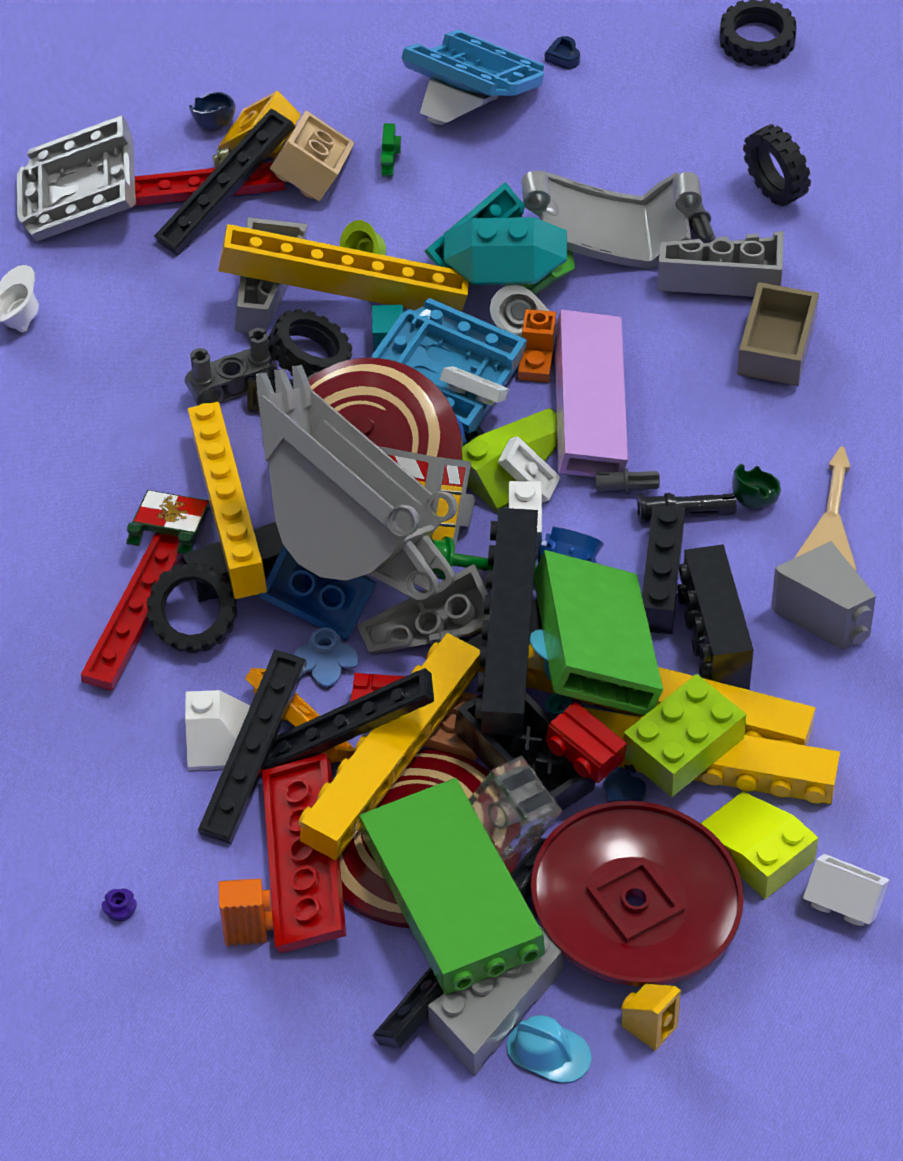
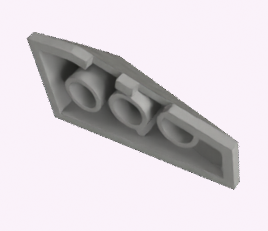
(427, 621)

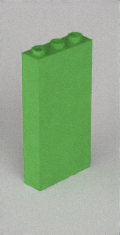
(596, 633)
(452, 886)

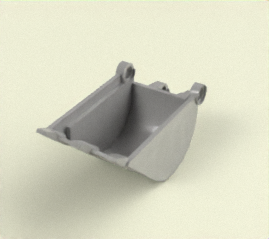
(342, 498)

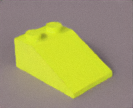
(763, 842)

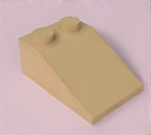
(312, 156)

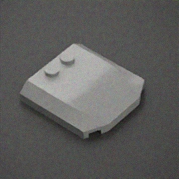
(77, 179)

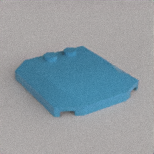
(475, 65)
(446, 337)

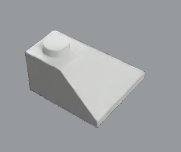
(448, 103)
(211, 728)

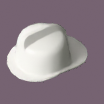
(17, 298)
(509, 307)

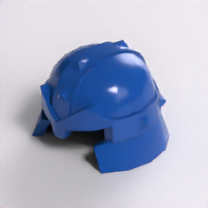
(571, 544)

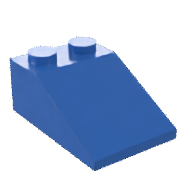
(317, 599)

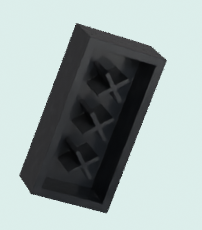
(715, 616)
(495, 750)

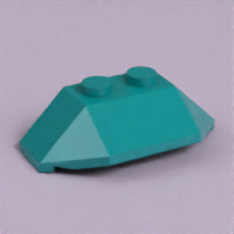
(499, 204)
(505, 250)

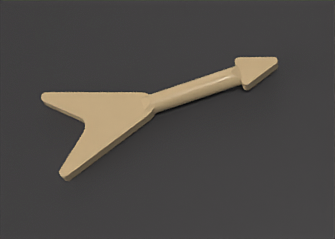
(830, 525)

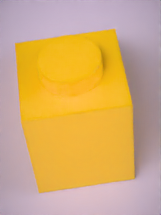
(652, 1013)

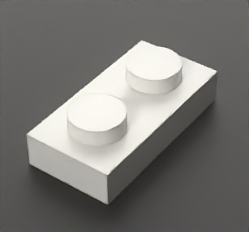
(463, 381)
(526, 465)

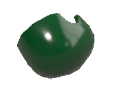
(755, 487)

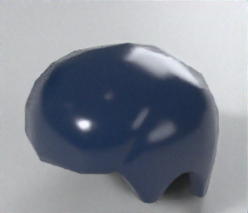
(213, 110)

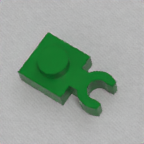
(390, 147)

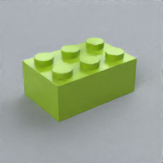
(684, 735)

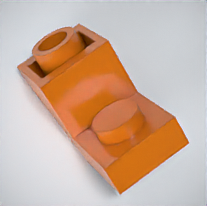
(540, 336)

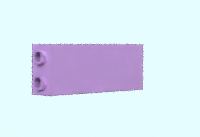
(590, 394)

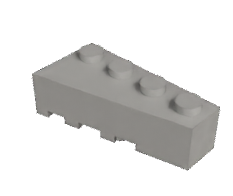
(257, 297)
(482, 1015)

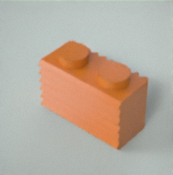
(245, 911)

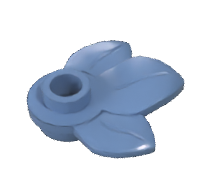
(327, 661)

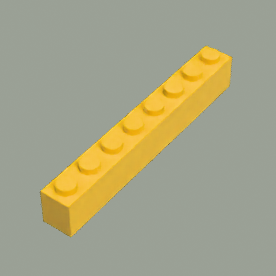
(339, 270)
(227, 501)
(386, 752)
(759, 764)

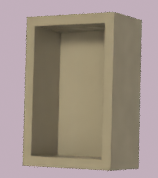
(777, 333)

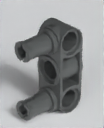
(228, 376)

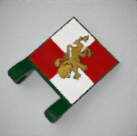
(168, 515)

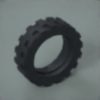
(757, 52)
(788, 156)
(312, 327)
(172, 579)

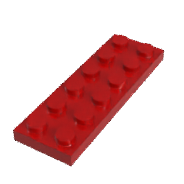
(302, 880)

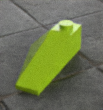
(486, 475)

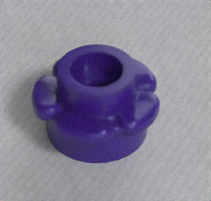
(121, 911)

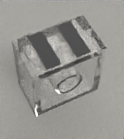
(514, 807)

